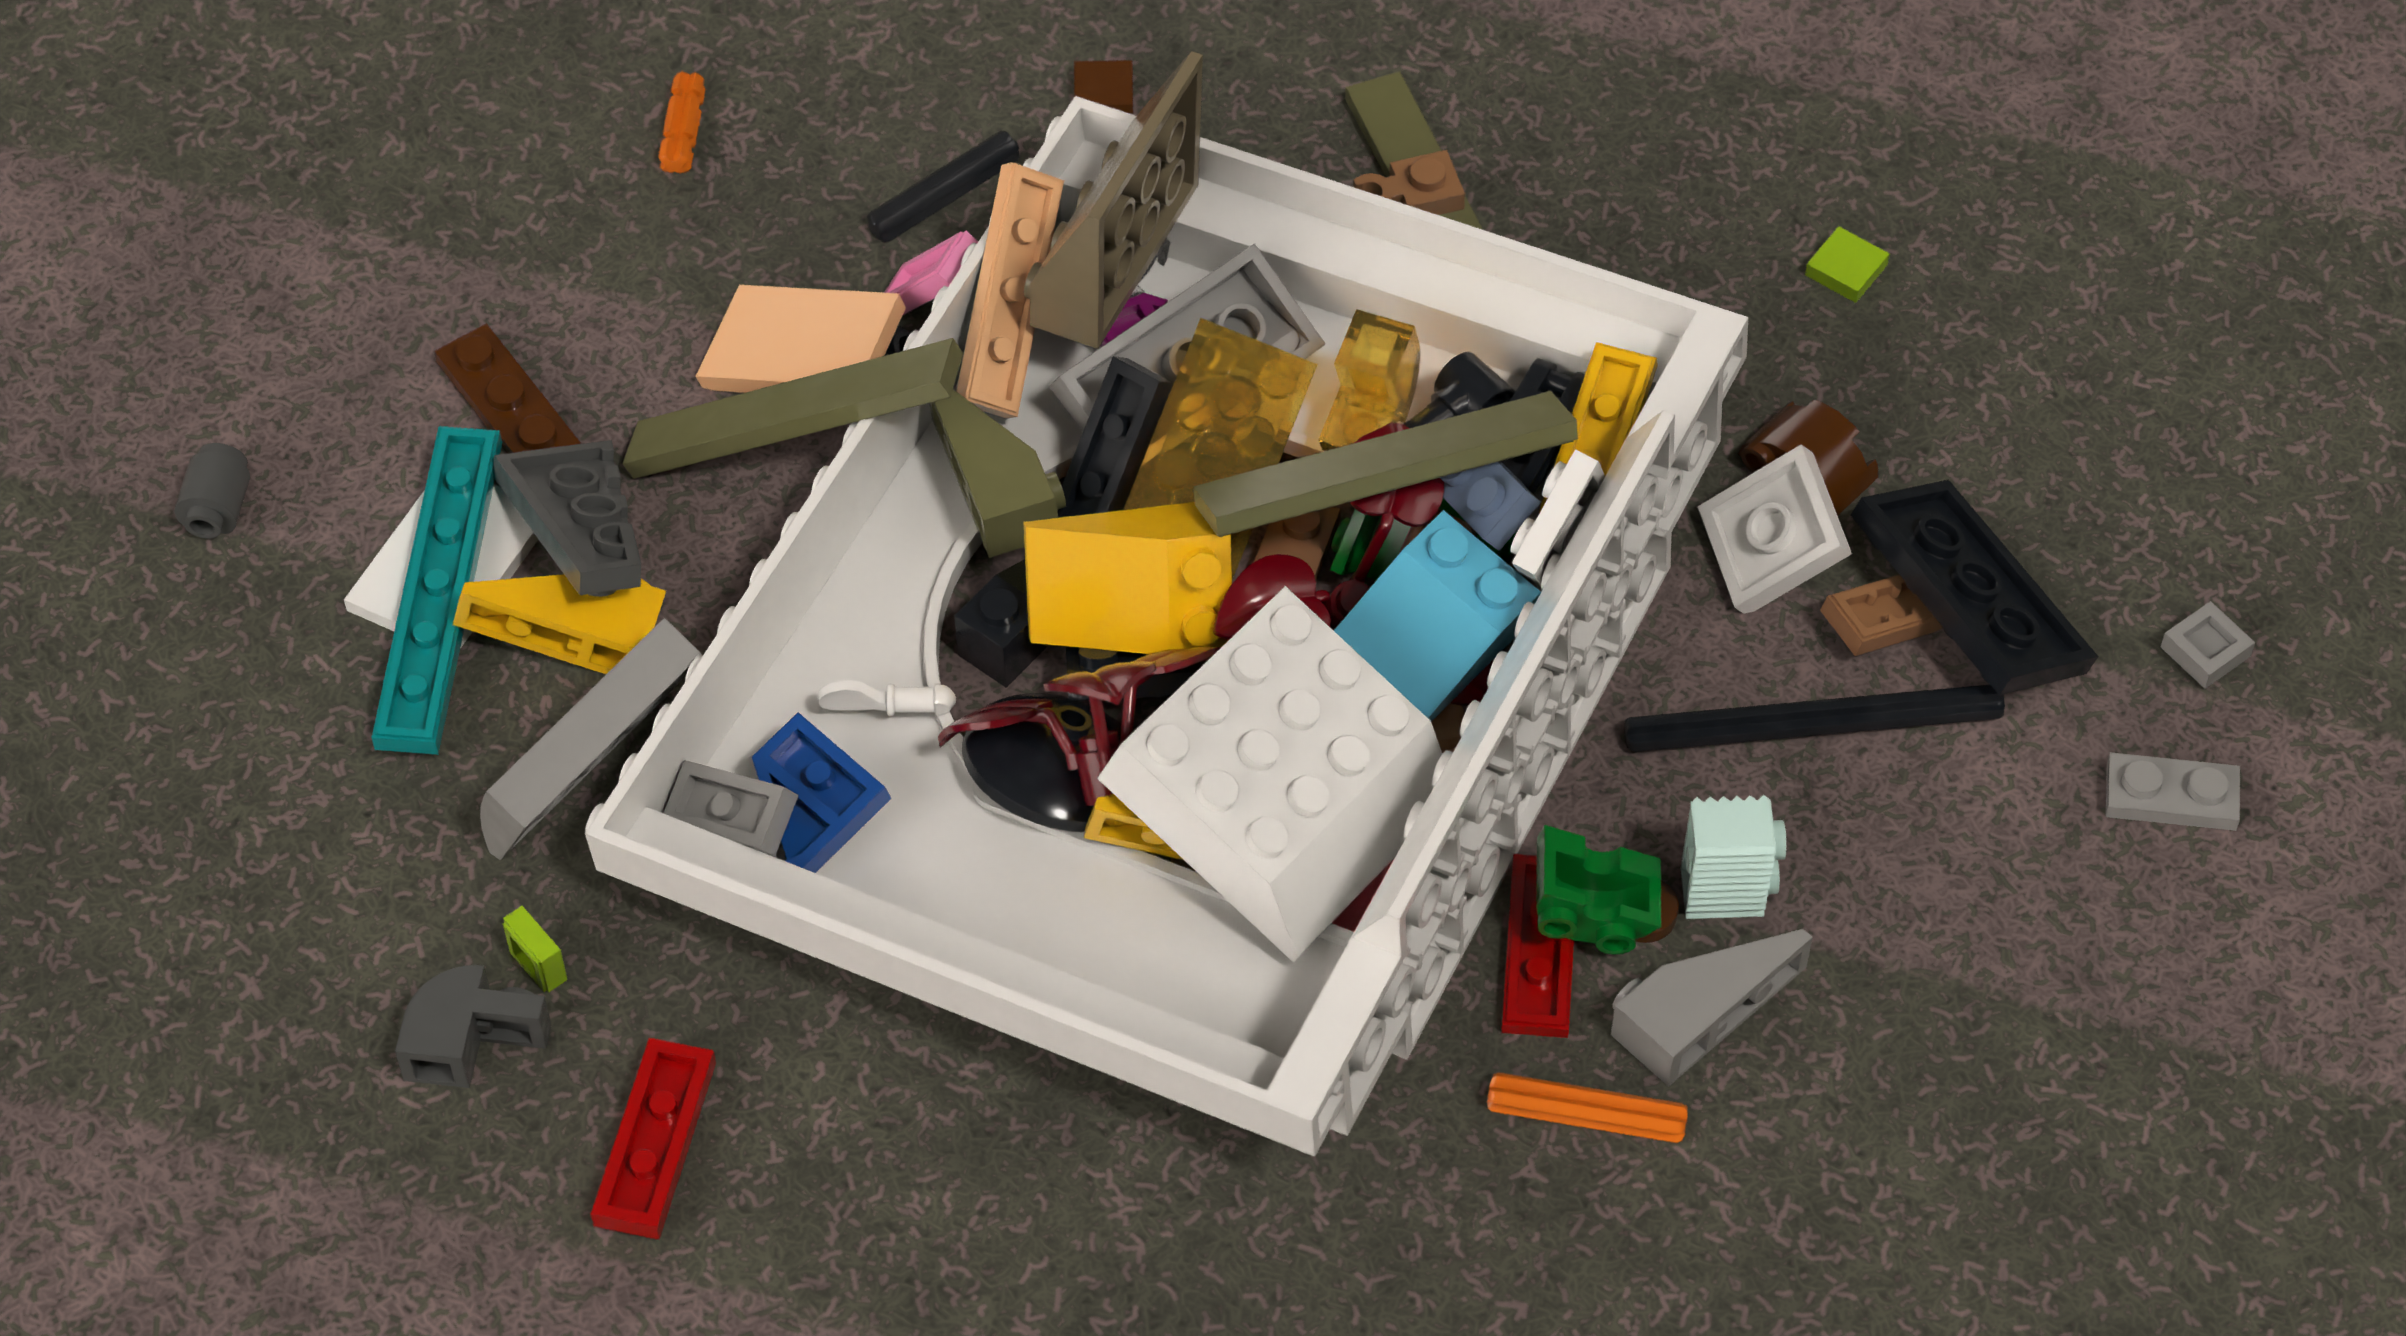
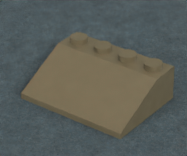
(1122, 215)

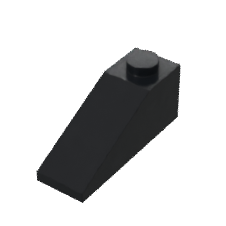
(995, 627)

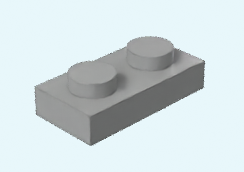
(2173, 791)
(732, 806)

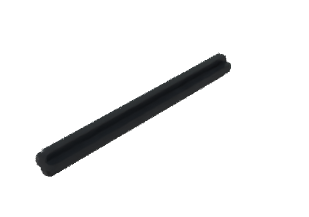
(1813, 718)

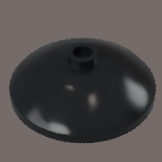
(1027, 769)

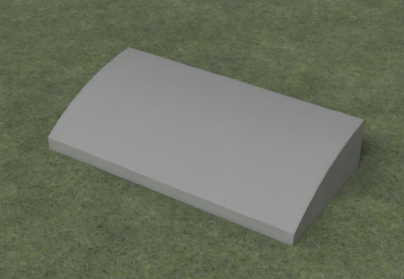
(1237, 295)
(584, 737)

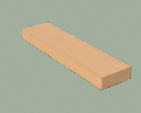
(1000, 319)

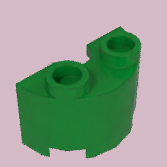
(1595, 894)

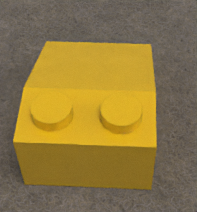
(1126, 579)

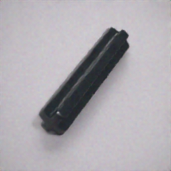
(943, 187)

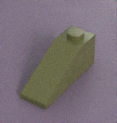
(995, 473)

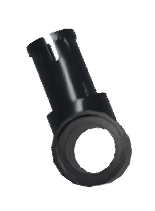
(1461, 388)

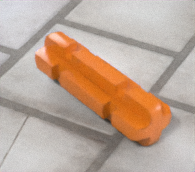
(682, 122)

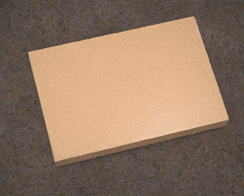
(796, 333)

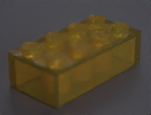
(1221, 419)

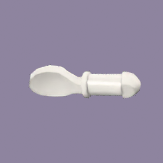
(856, 696)

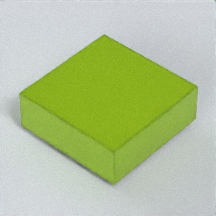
(1847, 264)
(534, 950)

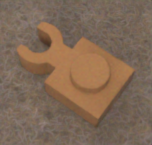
(1420, 182)

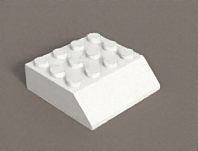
(1281, 772)

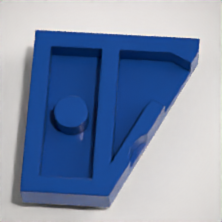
(831, 788)

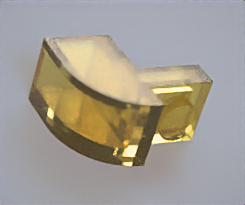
(1376, 377)

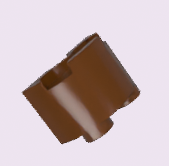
(1827, 436)

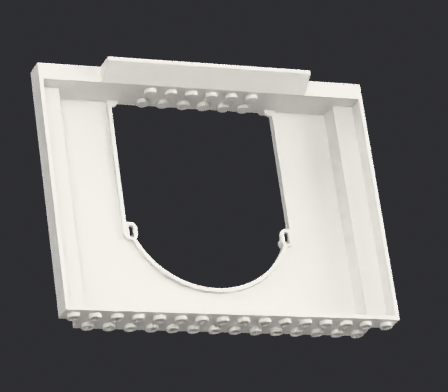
(1097, 940)

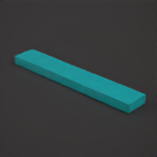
(441, 561)

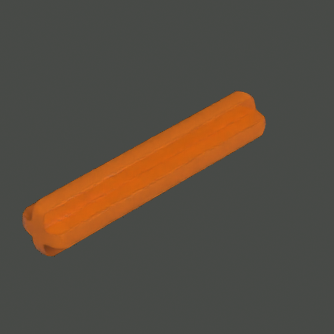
(1587, 1107)

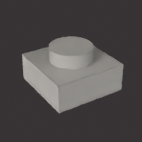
(2207, 644)

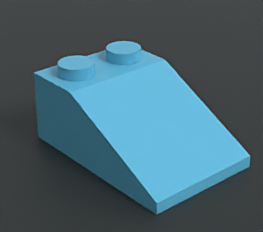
(1437, 614)

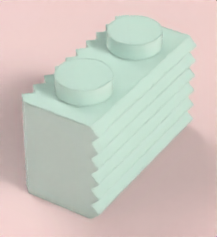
(1731, 857)

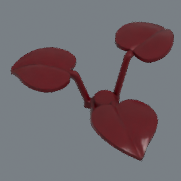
(1270, 574)
(1107, 684)

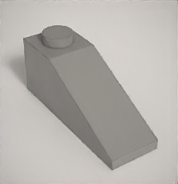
(1702, 999)

